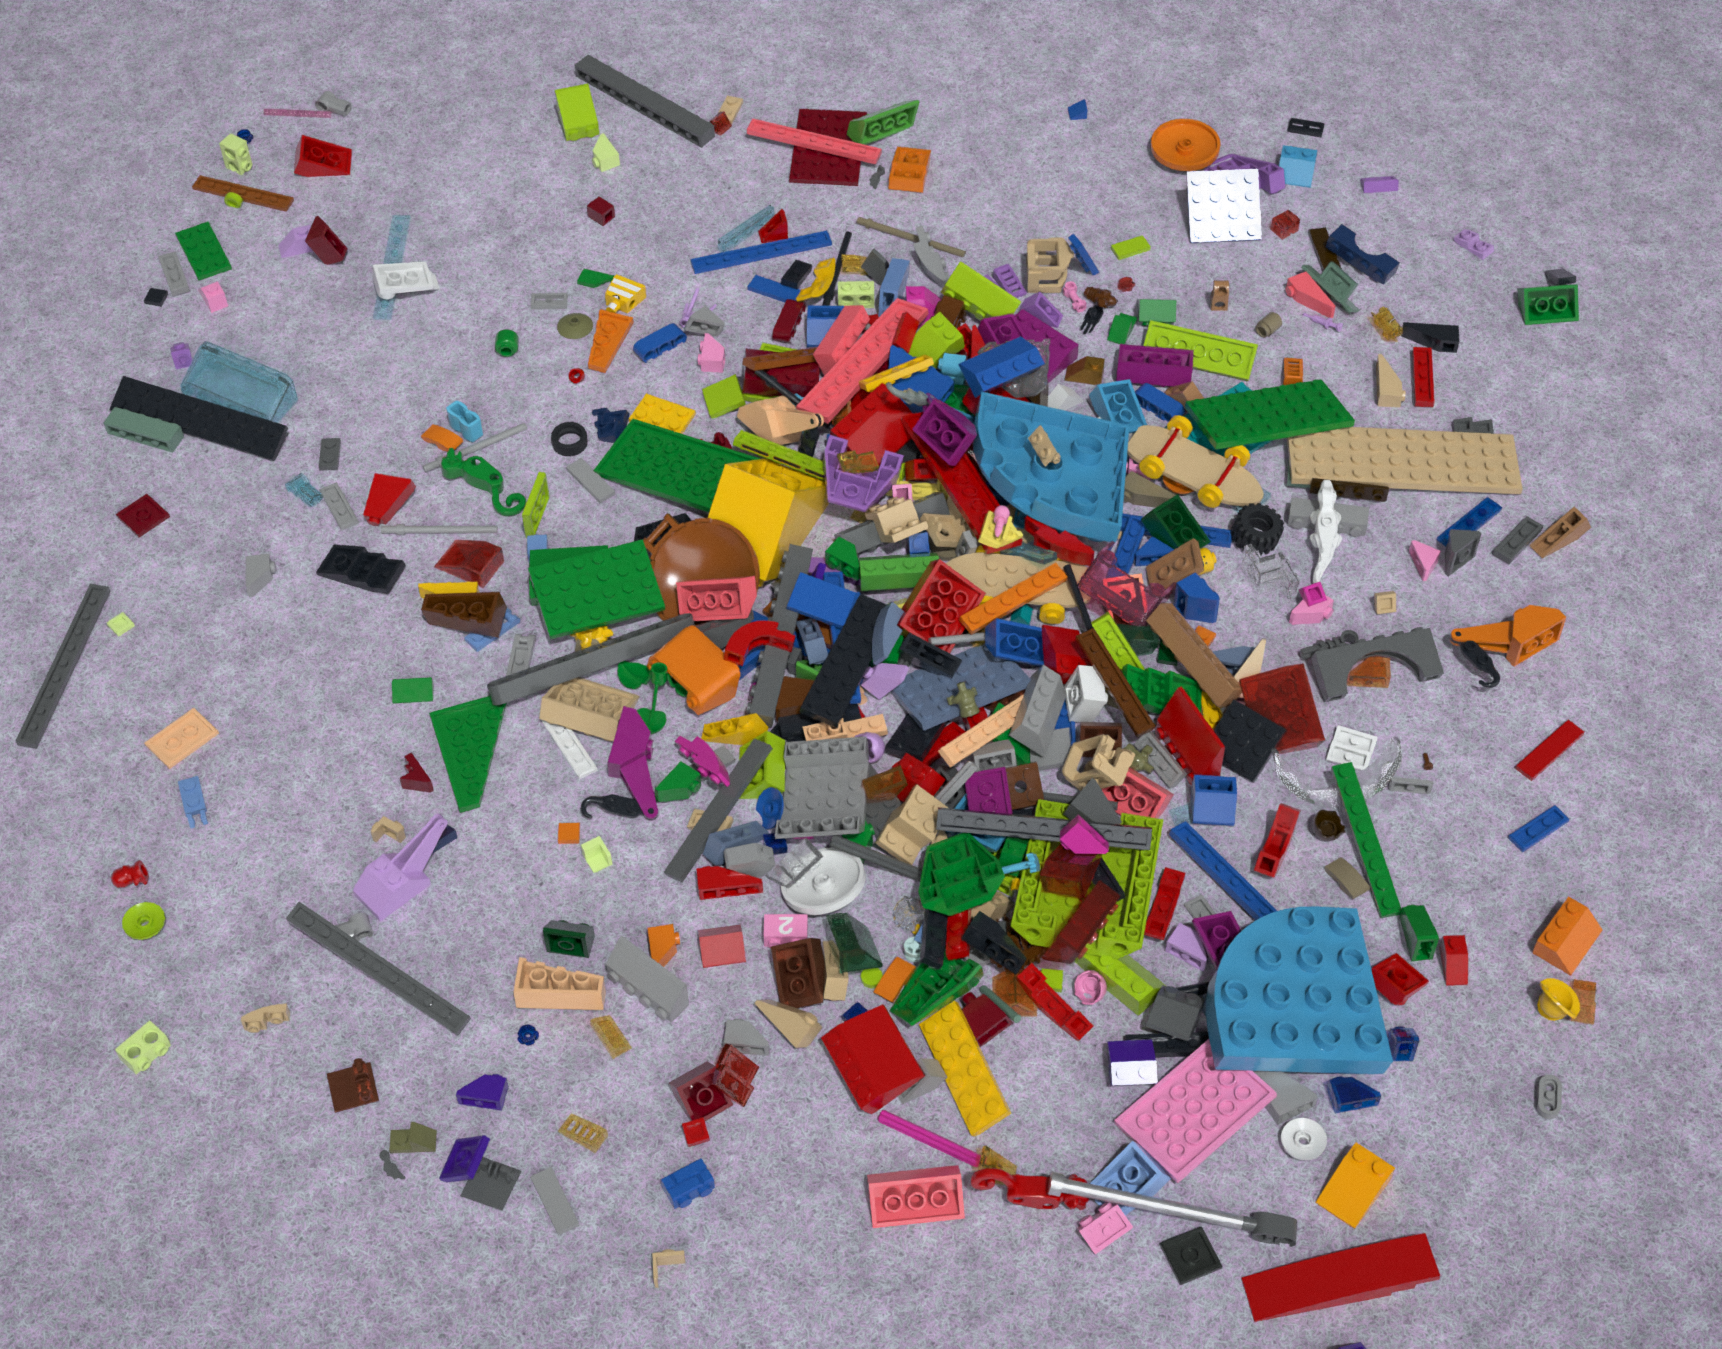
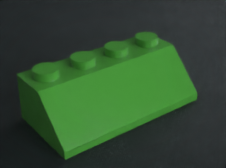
(883, 122)
(893, 570)

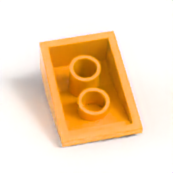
(1355, 1185)

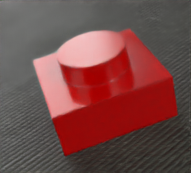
(696, 1132)

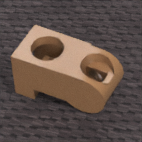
(1220, 294)

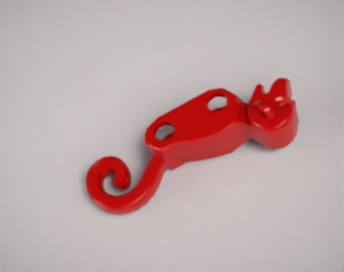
(1031, 1189)

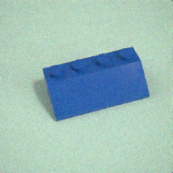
(1001, 365)

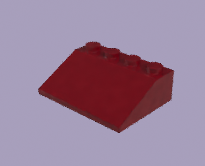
(795, 378)

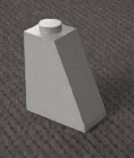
(1291, 1096)

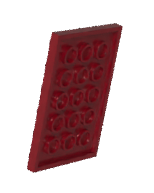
(819, 167)

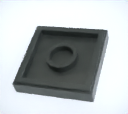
(1190, 1255)

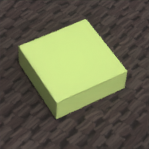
(120, 624)

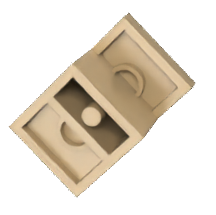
(896, 519)
(911, 826)

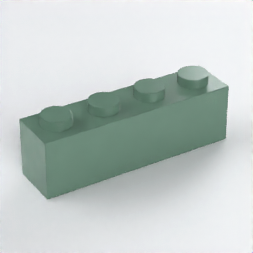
(143, 429)

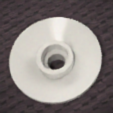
(1307, 1130)

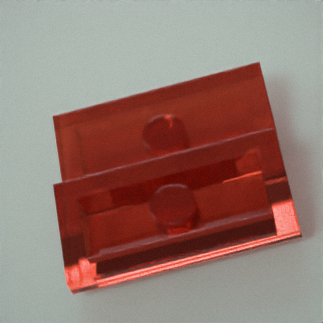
(734, 1074)

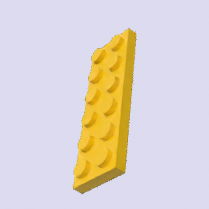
(966, 1069)

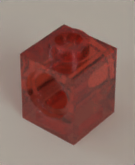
(1285, 224)

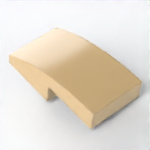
(258, 1019)

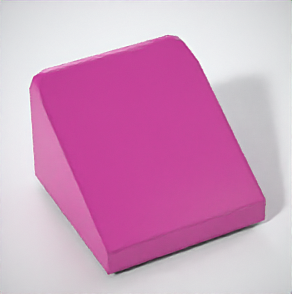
(1313, 594)

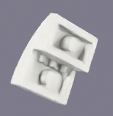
(1352, 747)

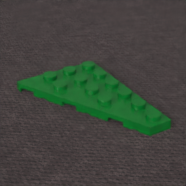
(467, 744)

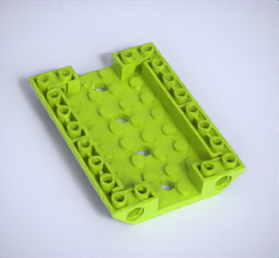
(1043, 914)

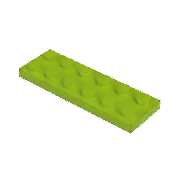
(1211, 352)

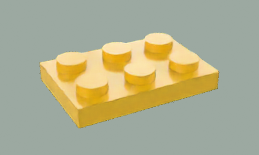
(663, 413)

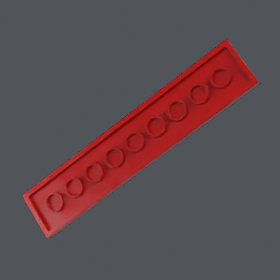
(961, 483)

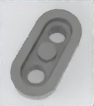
(1549, 1098)

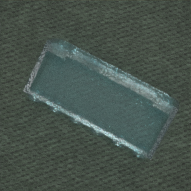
(238, 383)

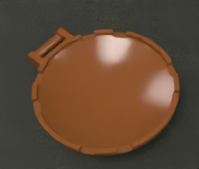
(698, 551)

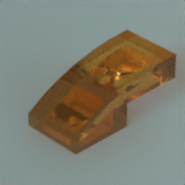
(1586, 994)

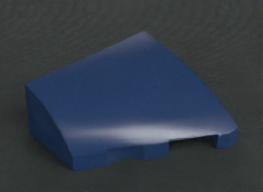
(608, 428)

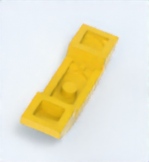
(824, 275)

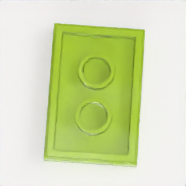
(536, 504)

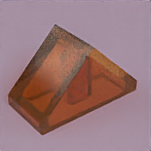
(885, 784)

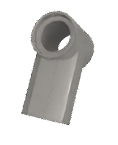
(329, 102)
(357, 926)

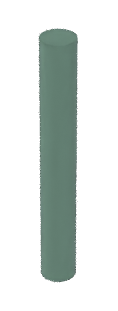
(1013, 1015)

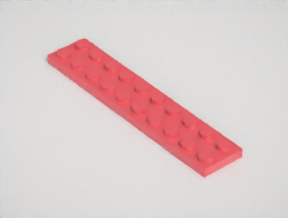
(858, 362)

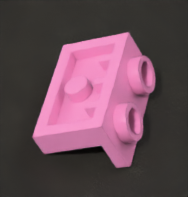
(1104, 1226)

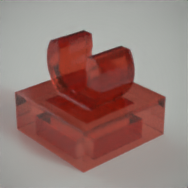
(721, 123)

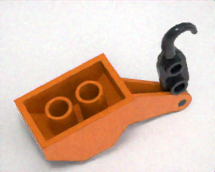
(1521, 638)

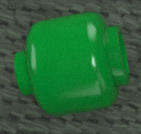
(506, 342)

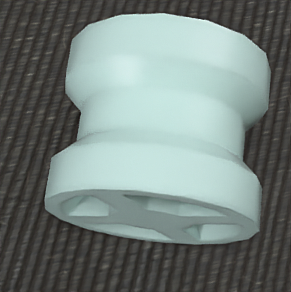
(909, 945)

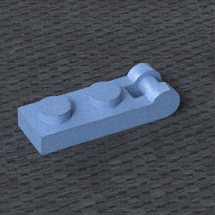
(480, 641)

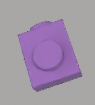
(181, 355)

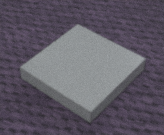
(1056, 752)

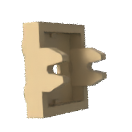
(947, 525)

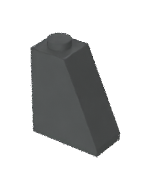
(1092, 806)

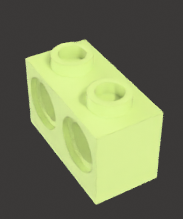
(236, 154)
(856, 293)
(140, 1045)

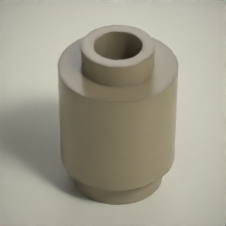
(1268, 324)

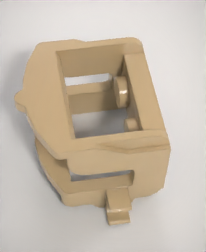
(1037, 272)
(1100, 766)

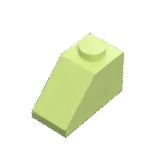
(605, 154)

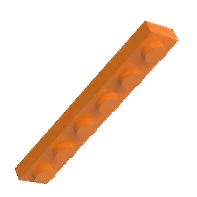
(1013, 598)

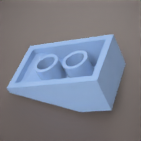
(1132, 1172)

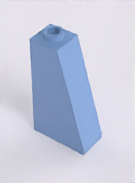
(893, 283)

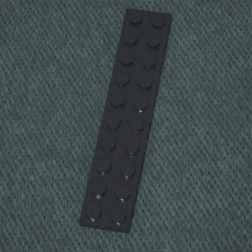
(202, 418)

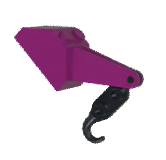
(629, 761)

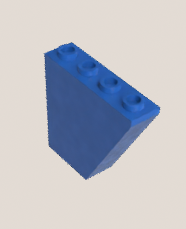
(928, 381)

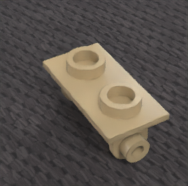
(1044, 447)

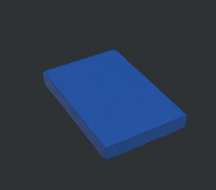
(821, 600)

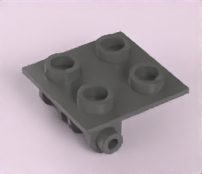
(491, 1184)

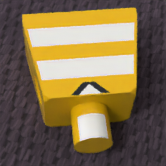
(624, 294)

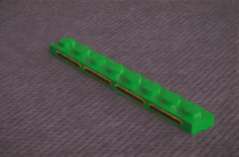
(1366, 840)

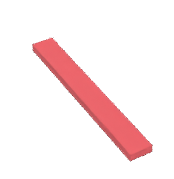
(814, 141)

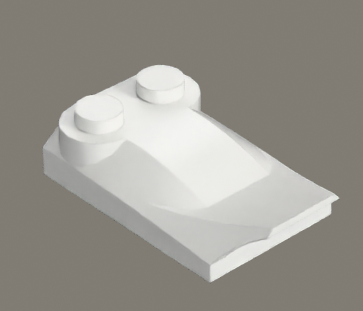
(403, 278)

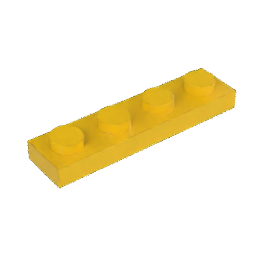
(900, 371)

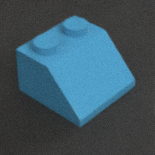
(1298, 165)

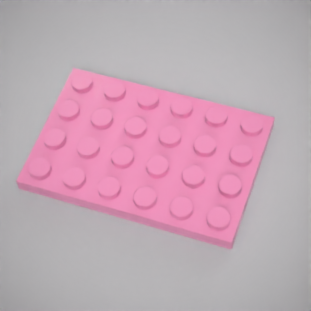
(1193, 1112)

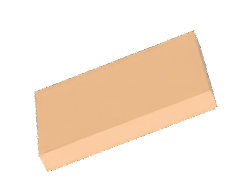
(181, 738)

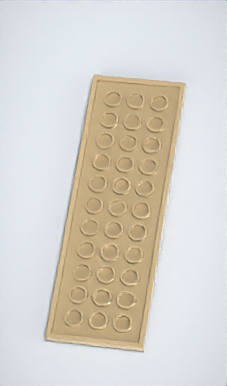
(1408, 459)

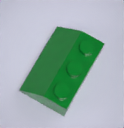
(1549, 304)

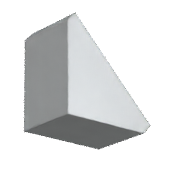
(704, 322)

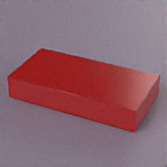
(905, 332)

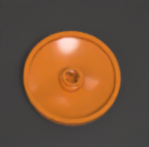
(1185, 144)

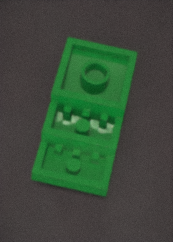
(1157, 688)

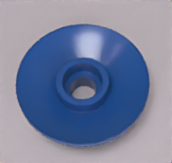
(770, 807)

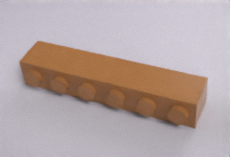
(1194, 655)

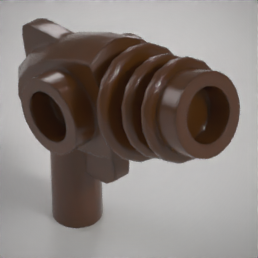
(1101, 296)

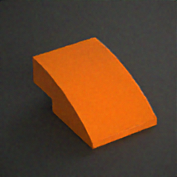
(909, 169)

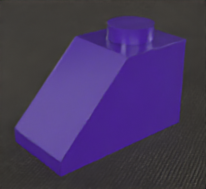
(484, 1092)

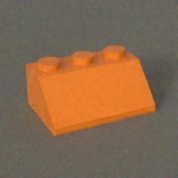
(1568, 936)

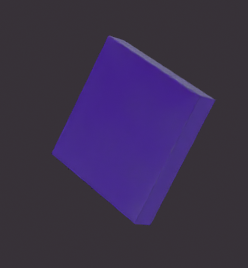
(464, 1159)

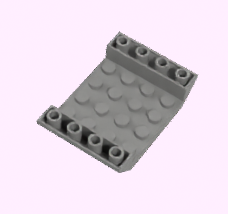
(824, 788)

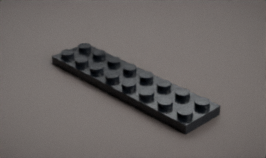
(844, 665)

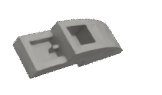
(930, 260)

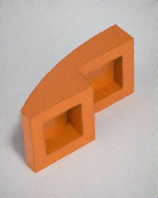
(441, 437)
(894, 979)

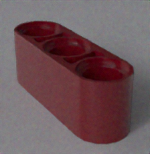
(788, 320)

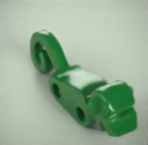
(481, 477)

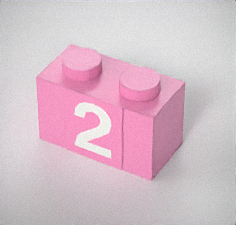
(784, 928)

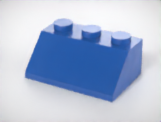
(1015, 641)

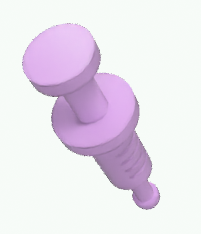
(1323, 321)

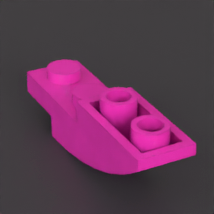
(705, 758)

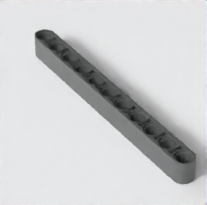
(587, 660)

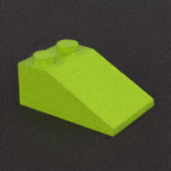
(936, 338)

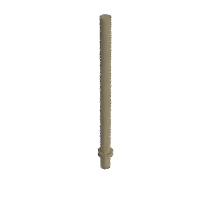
(869, 223)

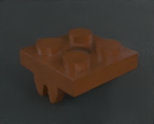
(1030, 775)

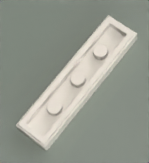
(571, 749)

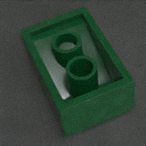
(1174, 524)

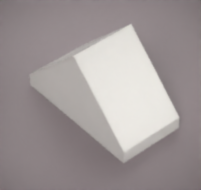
(1063, 398)

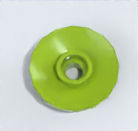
(142, 913)

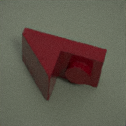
(416, 777)

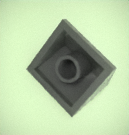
(1460, 549)

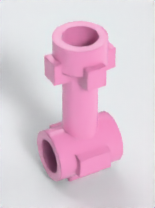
(1070, 292)

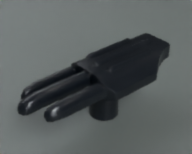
(1092, 317)

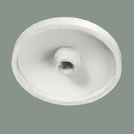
(829, 886)

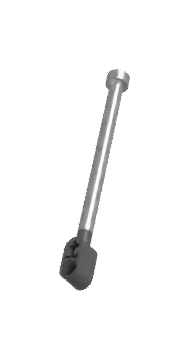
(1264, 1226)

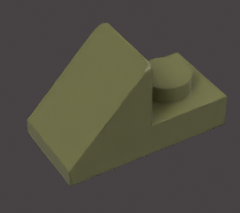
(412, 1140)

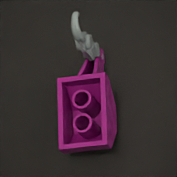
(940, 425)

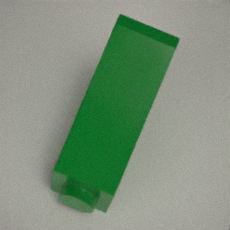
(1419, 932)

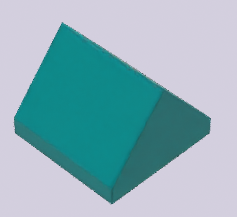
(1022, 615)

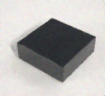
(156, 297)

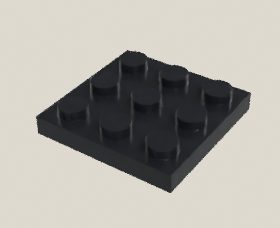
(1247, 740)

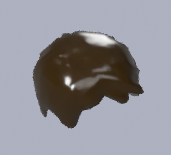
(1327, 825)

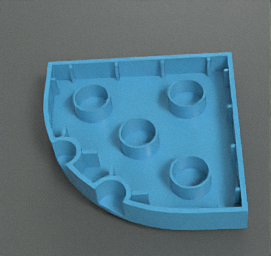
(1074, 495)
(1298, 997)

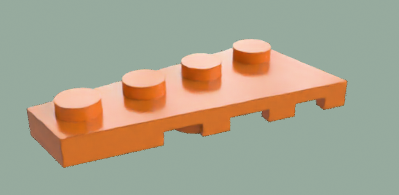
(609, 336)

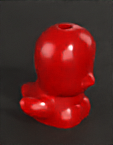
(128, 874)

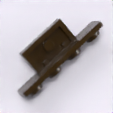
(1353, 490)

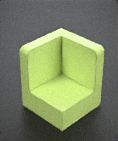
(596, 854)

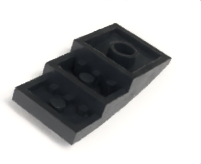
(361, 568)

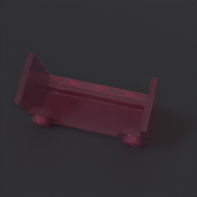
(1121, 591)

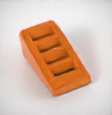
(1290, 374)

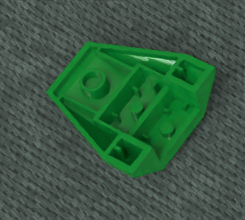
(958, 875)
(933, 988)

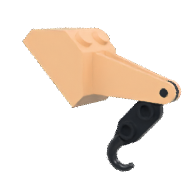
(782, 423)

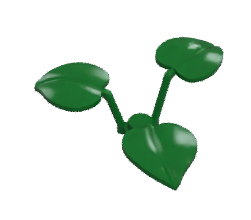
(634, 674)

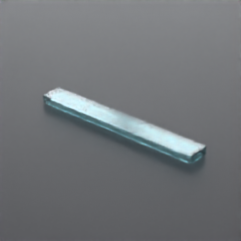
(394, 254)

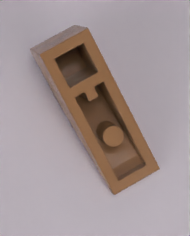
(1562, 533)

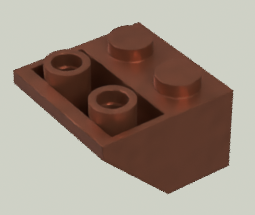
(1094, 729)

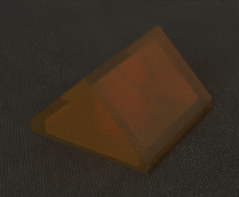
(1010, 991)

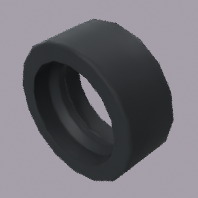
(569, 449)

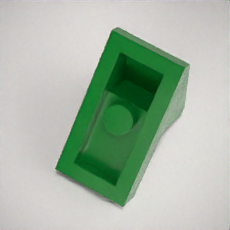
(1121, 328)

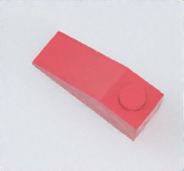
(1308, 293)

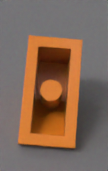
(663, 943)

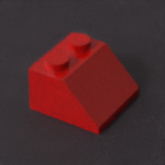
(919, 774)

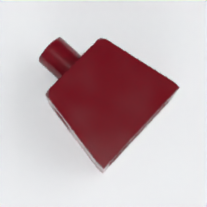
(984, 1017)

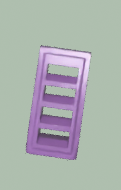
(1005, 272)

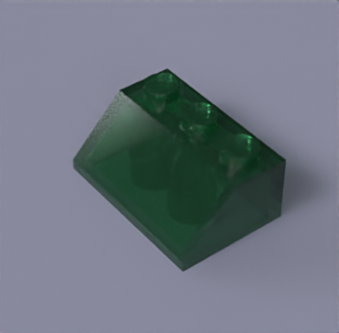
(851, 943)

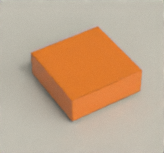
(569, 833)

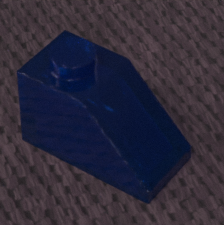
(1403, 1043)
(1351, 1094)

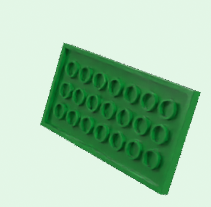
(1269, 414)
(668, 464)

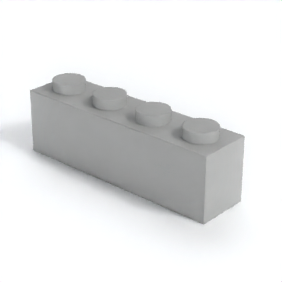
(1353, 518)

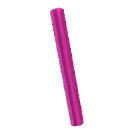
(929, 1138)

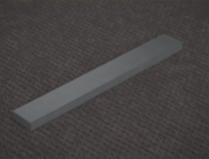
(718, 810)

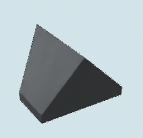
(876, 266)

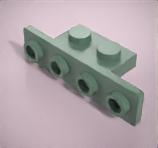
(1336, 283)

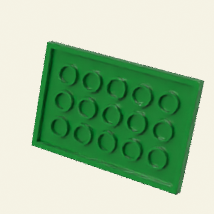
(596, 589)

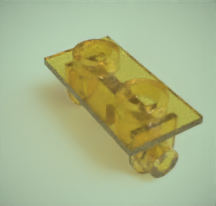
(1390, 329)

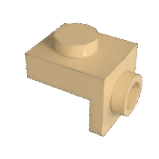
(386, 826)

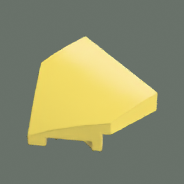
(1008, 535)

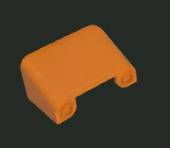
(699, 668)

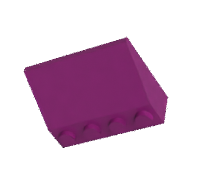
(1062, 349)

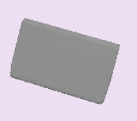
(1410, 785)

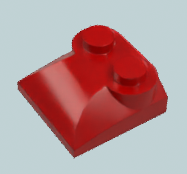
(1397, 979)

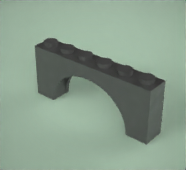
(1412, 648)

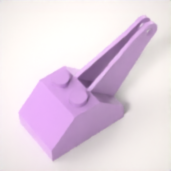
(399, 876)

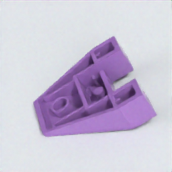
(1270, 175)
(857, 490)

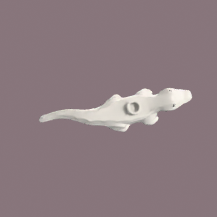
(1326, 527)

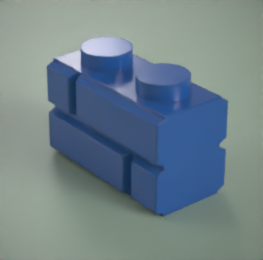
(688, 1184)

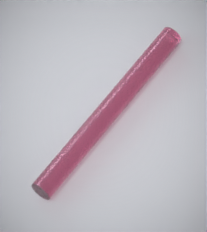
(298, 113)

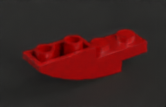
(1064, 544)

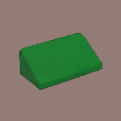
(412, 690)

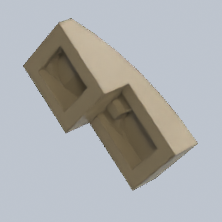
(1348, 878)

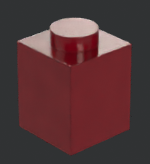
(601, 211)

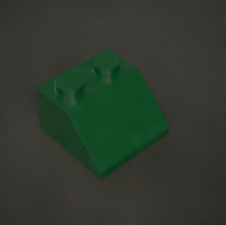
(569, 938)

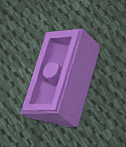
(1379, 184)

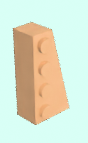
(557, 988)

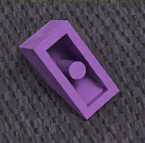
(1042, 309)

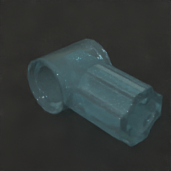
(304, 490)

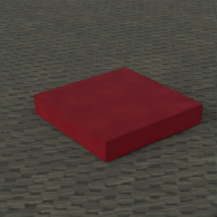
(142, 515)

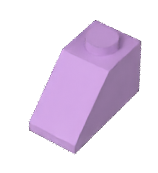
(294, 242)
(883, 678)
(1187, 946)

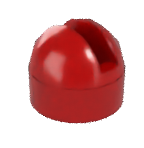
(576, 371)

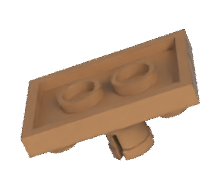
(1176, 565)

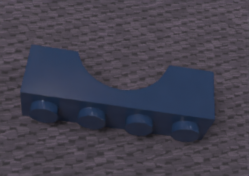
(1377, 267)

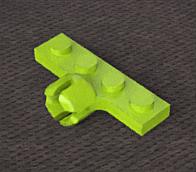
(1116, 642)

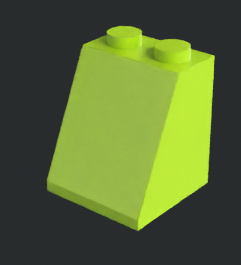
(576, 112)

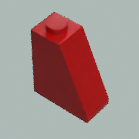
(386, 498)

